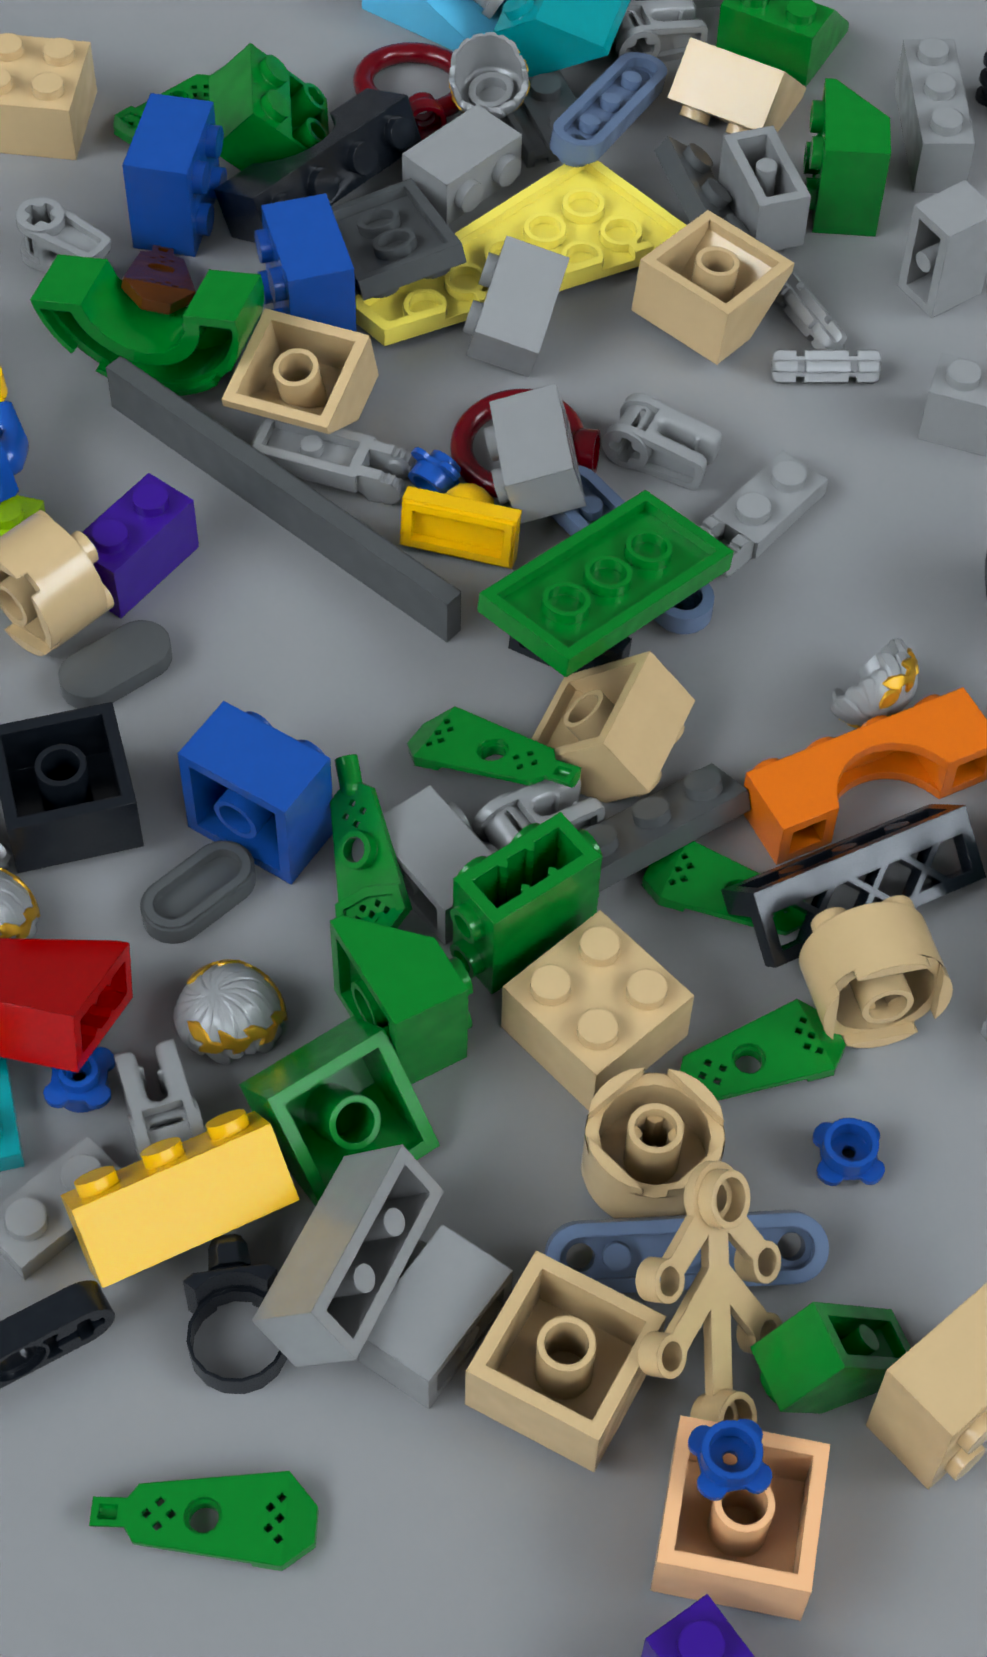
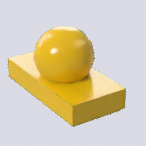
(460, 524)

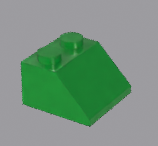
(781, 33)
(406, 988)
(339, 1100)

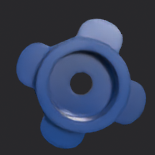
(434, 471)
(84, 1094)
(849, 1134)
(739, 1438)

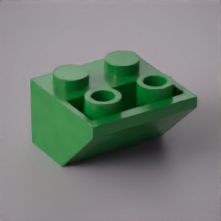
(265, 109)
(846, 162)

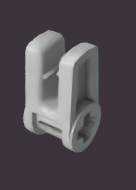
(660, 28)
(55, 230)
(663, 442)
(511, 812)
(158, 1120)

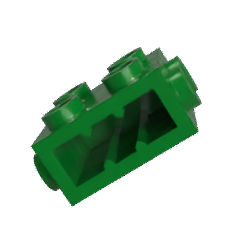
(524, 899)

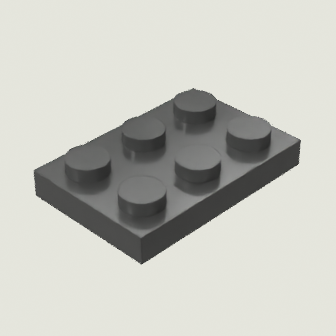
(396, 239)

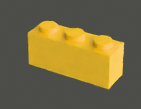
(178, 1195)

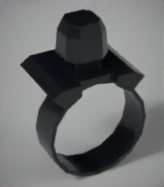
(228, 1280)

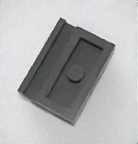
(534, 119)

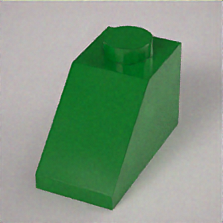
(828, 1356)

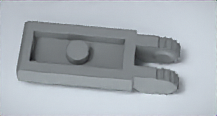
(337, 459)
(765, 508)

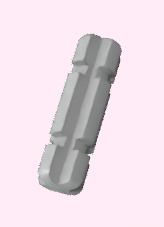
(810, 315)
(826, 366)

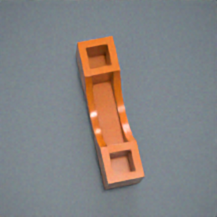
(930, 745)

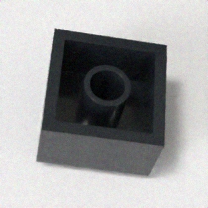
(66, 788)

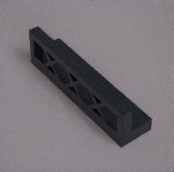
(846, 861)

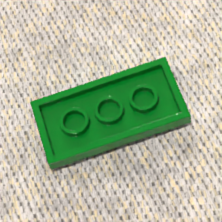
(604, 582)

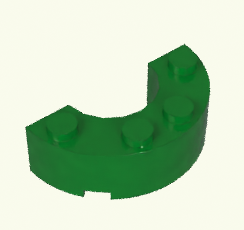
(184, 350)

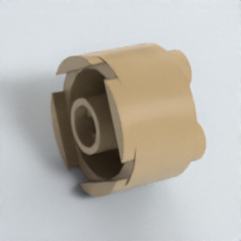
(49, 583)
(874, 972)
(647, 1140)

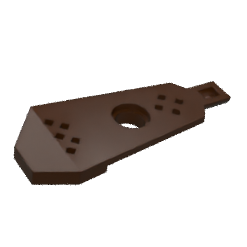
(159, 281)

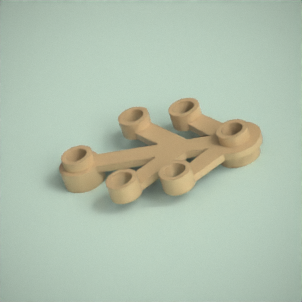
(717, 1213)

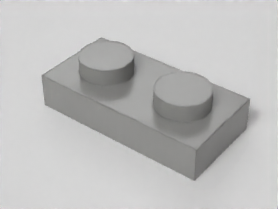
(34, 1216)

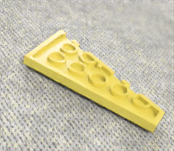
(570, 211)

